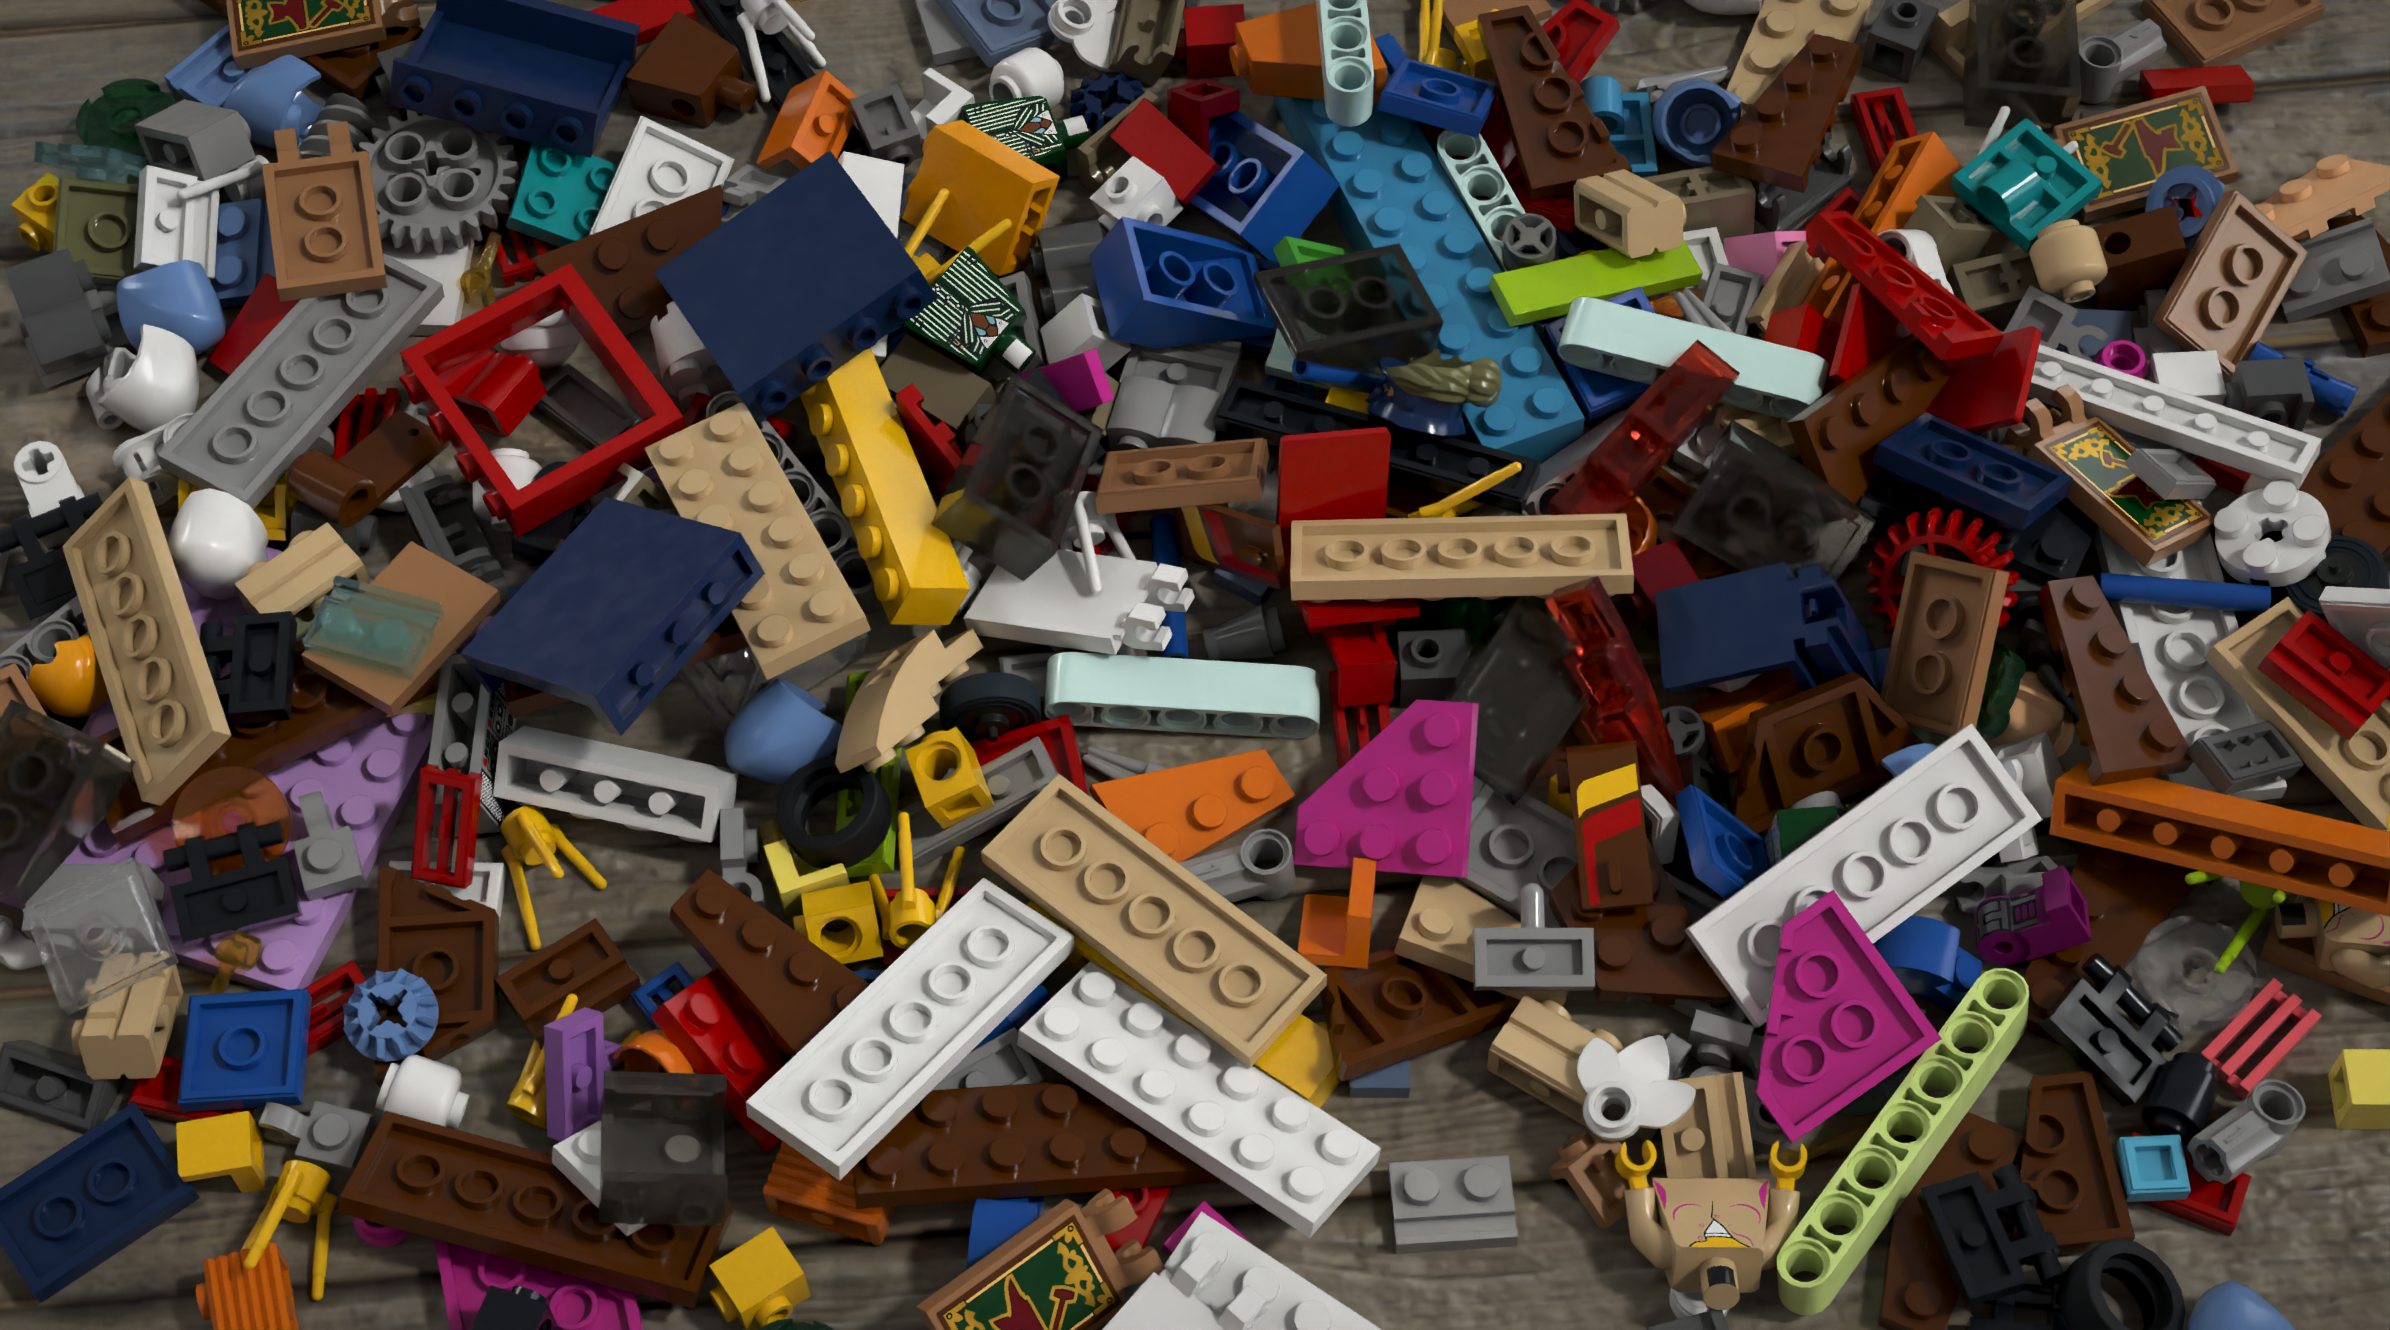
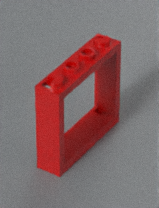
(581, 477)

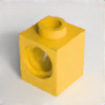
(963, 792)
(847, 903)

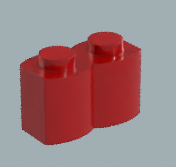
(495, 390)

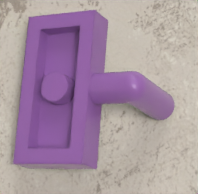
(575, 1071)

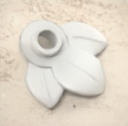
(1092, 28)
(1635, 1081)

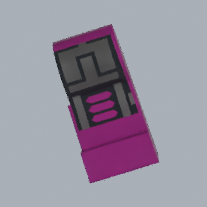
(2033, 921)

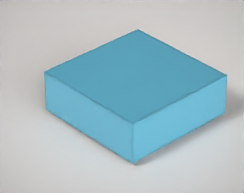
(2152, 1168)

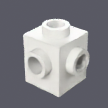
(1135, 194)

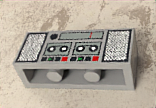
(468, 736)

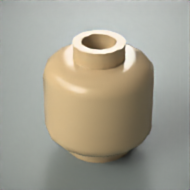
(2068, 260)

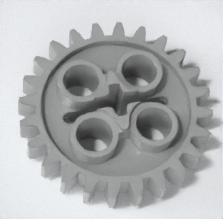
(427, 168)

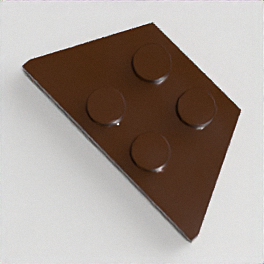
(622, 259)
(1816, 744)
(450, 947)
(1642, 948)
(1401, 1011)

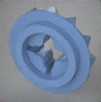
(2184, 183)
(390, 1040)

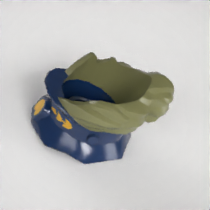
(1432, 392)

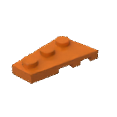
(1199, 803)

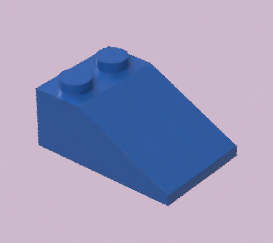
(1262, 185)
(1177, 287)

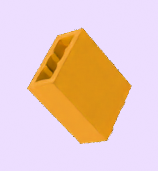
(984, 187)

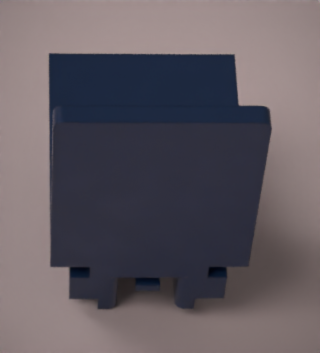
(1761, 625)

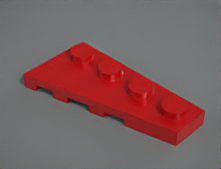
(1580, 37)
(1909, 293)

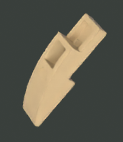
(900, 697)

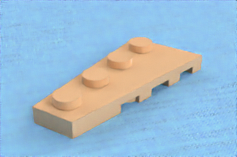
(2323, 193)

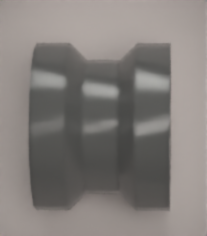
(1528, 232)
(1686, 727)

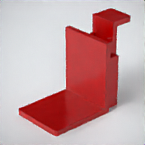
(1982, 389)
(1336, 479)

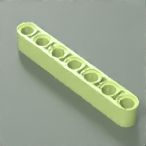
(1898, 1163)

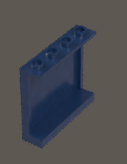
(519, 70)
(795, 286)
(616, 610)

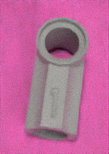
(2116, 57)
(1235, 871)
(2248, 1132)

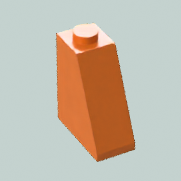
(1283, 55)

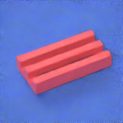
(2287, 1007)

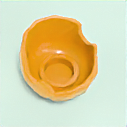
(72, 681)

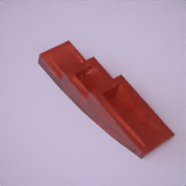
(1648, 434)
(1615, 682)

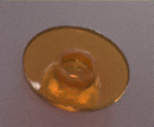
(224, 790)

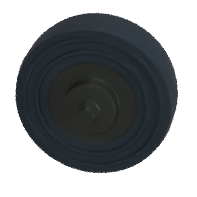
(2347, 564)
(989, 705)

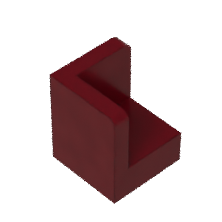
(1195, 103)

